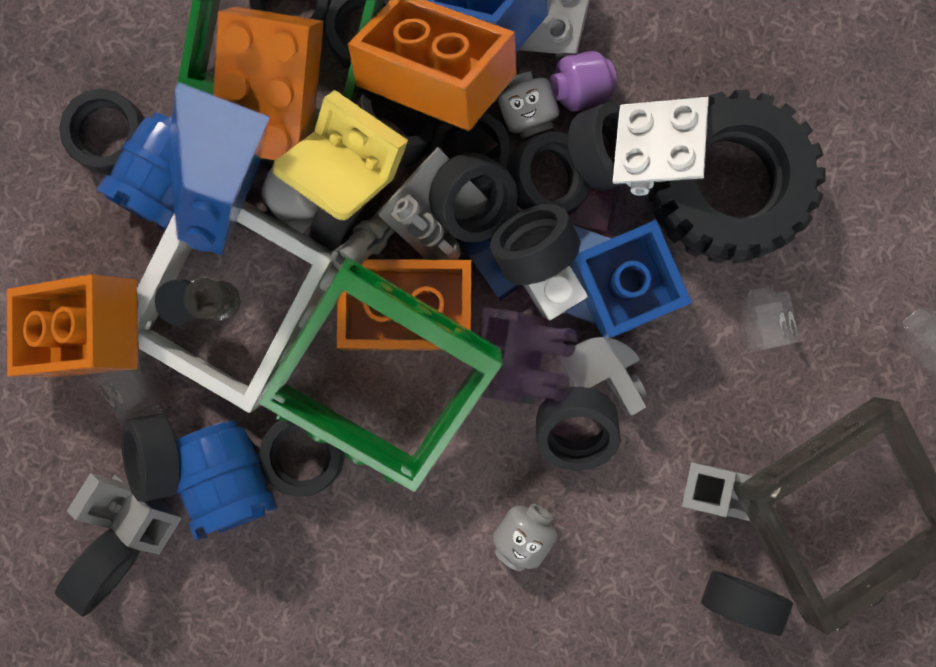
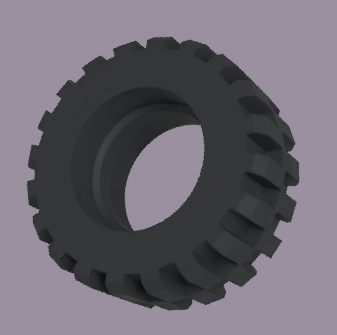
(792, 175)

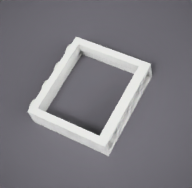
(166, 267)

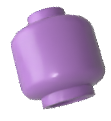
(583, 81)

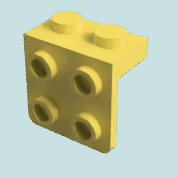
(343, 159)

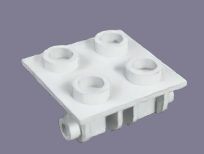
(660, 142)

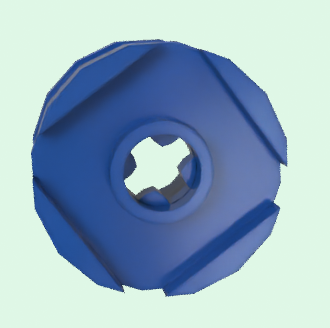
(143, 173)
(221, 479)

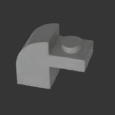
(606, 359)
(712, 491)
(113, 506)

